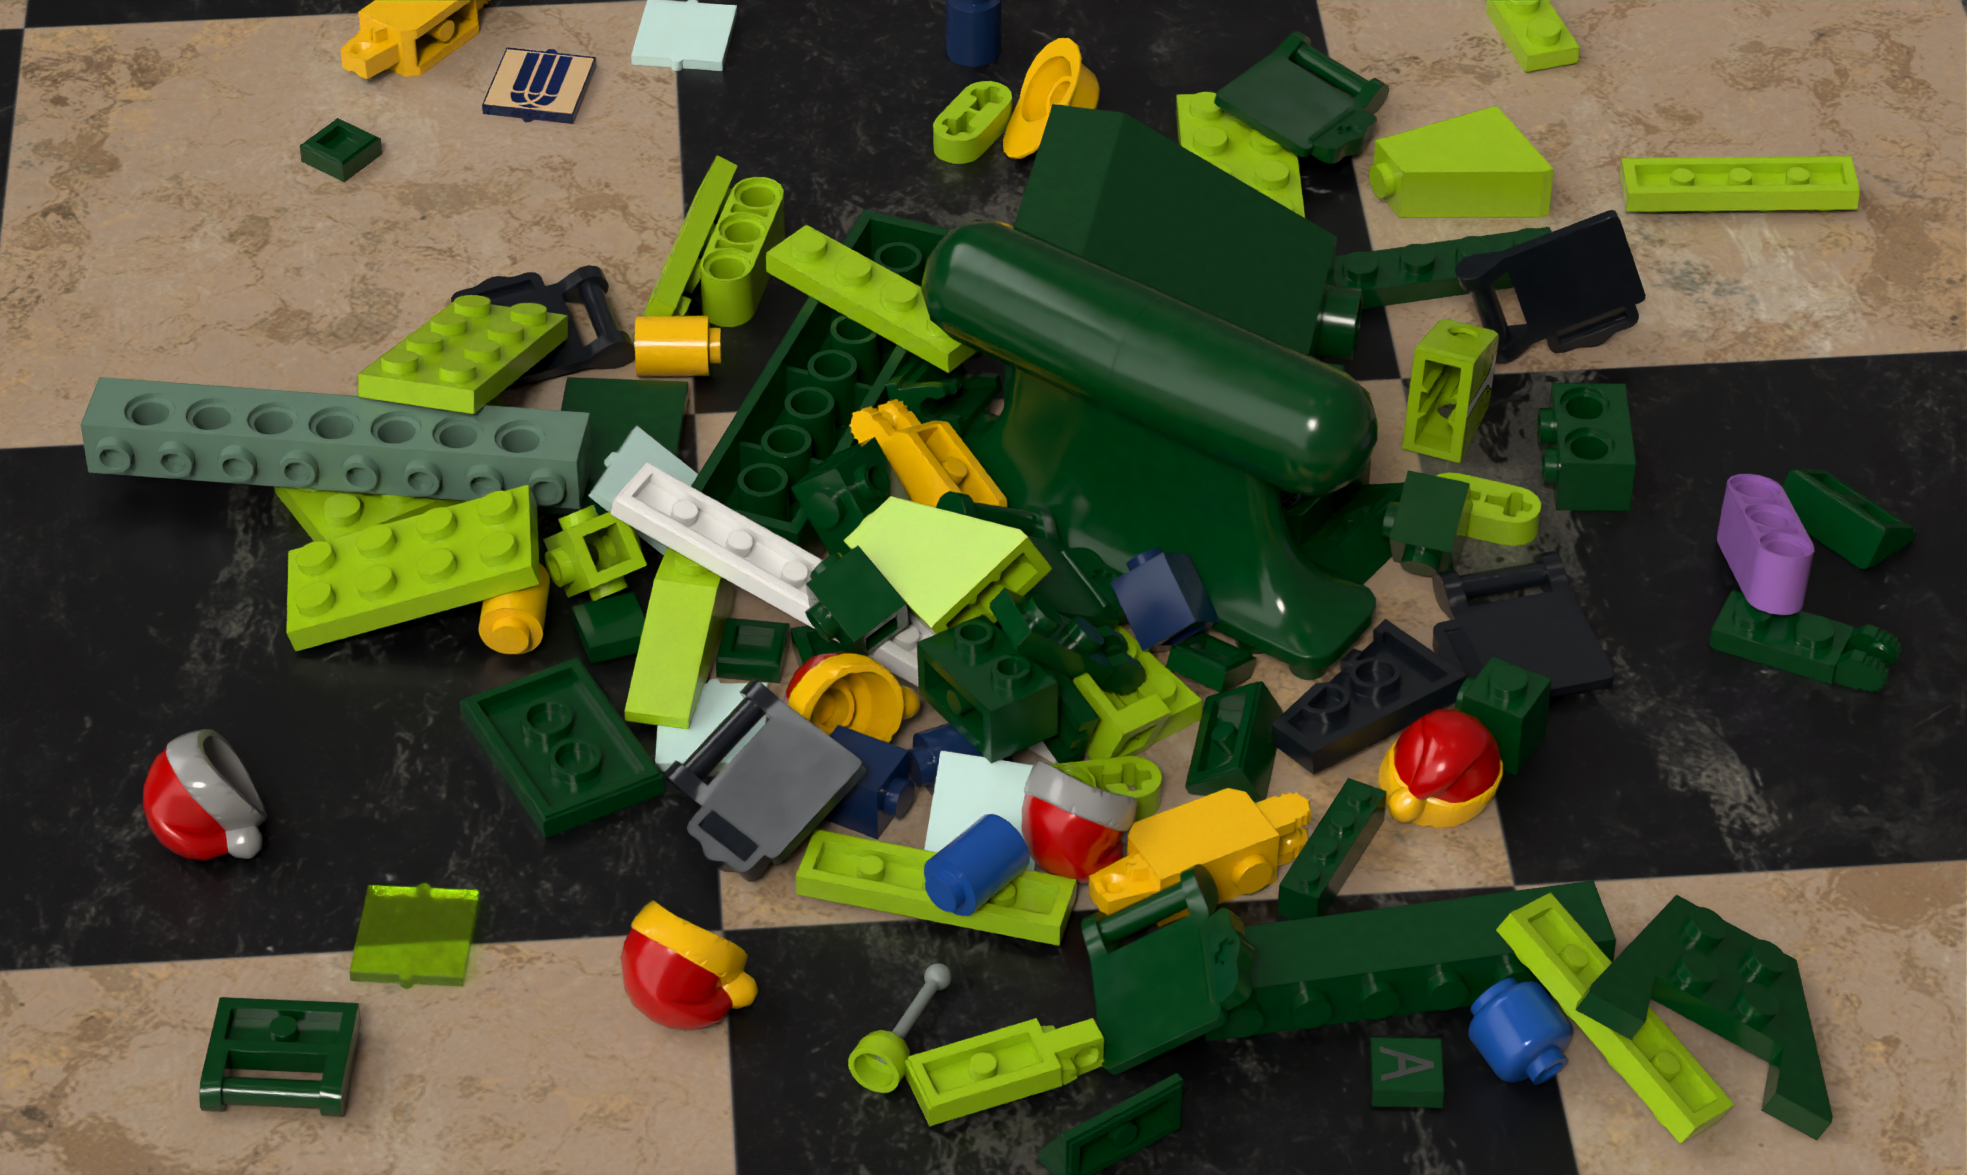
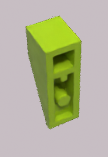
(678, 642)

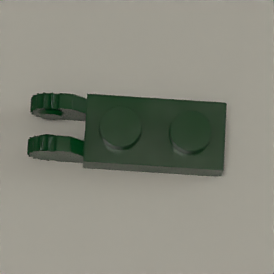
(1067, 643)
(1806, 644)

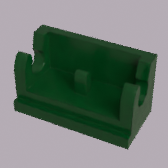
(941, 395)

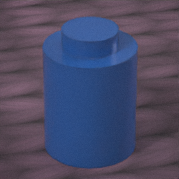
(975, 865)

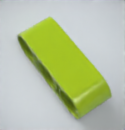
(735, 257)

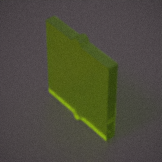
(415, 935)

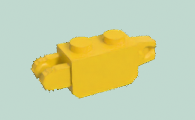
(409, 35)
(925, 456)
(1223, 831)

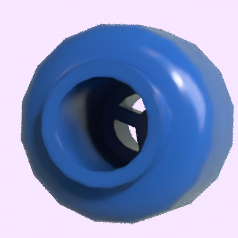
(1520, 1031)

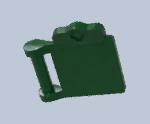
(1302, 108)
(1078, 575)
(1172, 980)

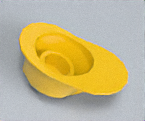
(1051, 79)

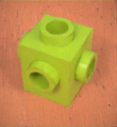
(593, 553)

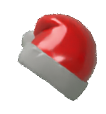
(203, 799)
(1071, 825)

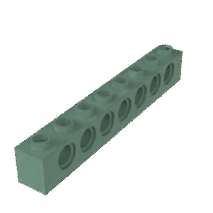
(334, 442)

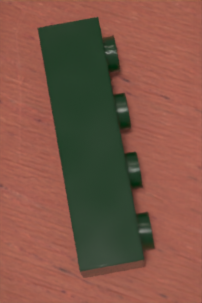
(1332, 851)

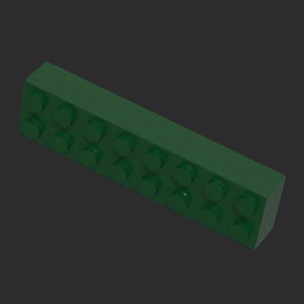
(810, 390)

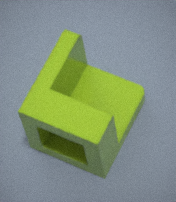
(1121, 728)

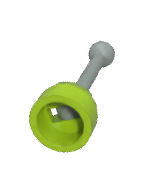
(880, 1055)

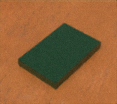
(616, 410)
(562, 747)

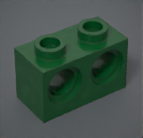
(1589, 447)

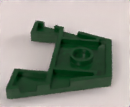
(1728, 986)

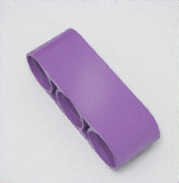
(1765, 544)

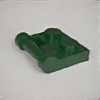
(280, 1038)

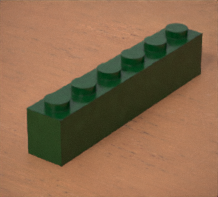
(1393, 960)

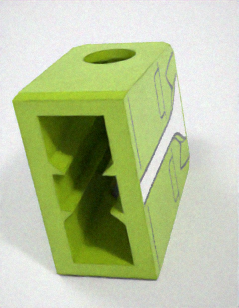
(1454, 368)

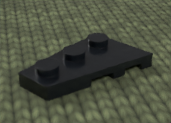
(1367, 700)

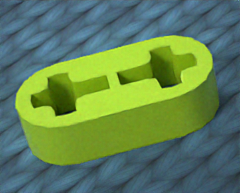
(972, 122)
(1492, 507)

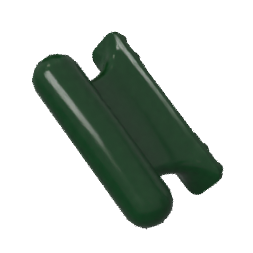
(1160, 431)

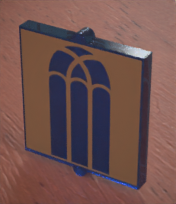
(539, 85)

